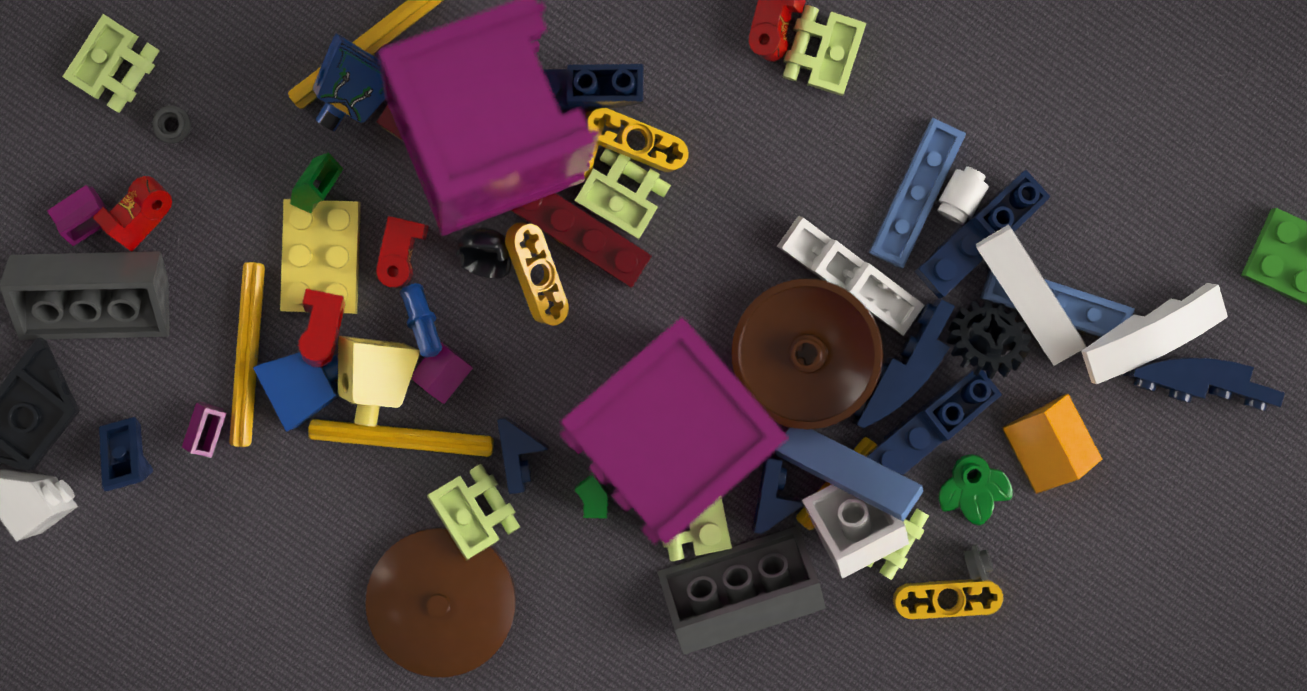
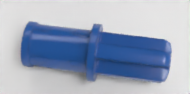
(421, 320)

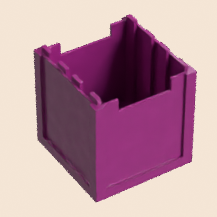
(483, 116)
(672, 432)

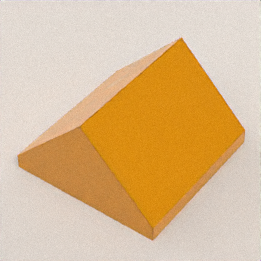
(1052, 444)

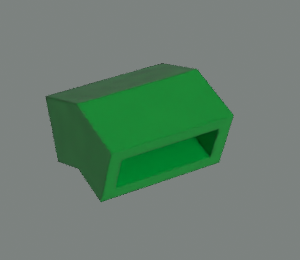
(322, 168)
(594, 496)

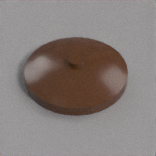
(808, 353)
(437, 608)

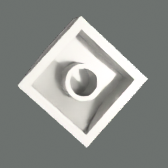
(32, 502)
(853, 529)

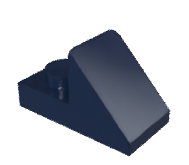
(515, 442)
(122, 454)
(770, 507)

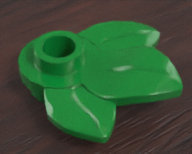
(977, 494)

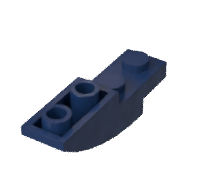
(596, 86)
(959, 253)
(1193, 376)
(902, 380)
(935, 422)

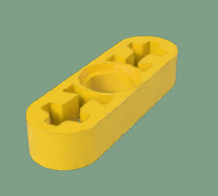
(657, 159)
(523, 264)
(974, 588)

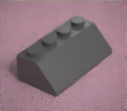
(87, 295)
(741, 590)

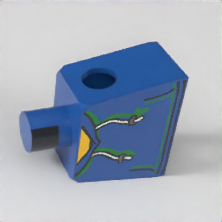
(348, 84)

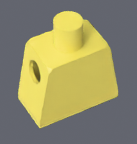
(374, 375)

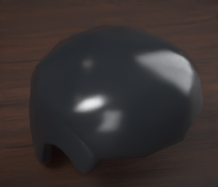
(484, 253)

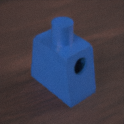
(297, 388)

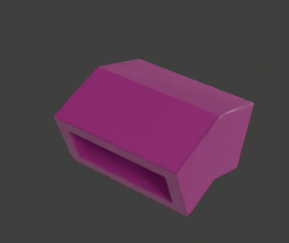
(75, 214)
(441, 373)
(196, 426)

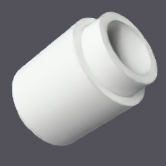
(962, 195)

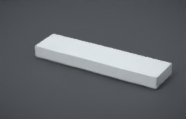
(1031, 295)

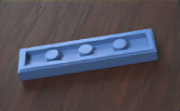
(917, 193)
(1086, 311)
(850, 471)

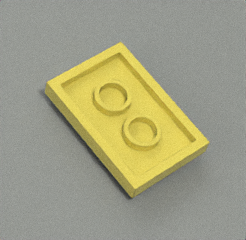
(320, 253)

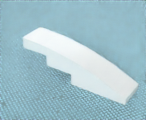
(840, 266)
(1156, 334)

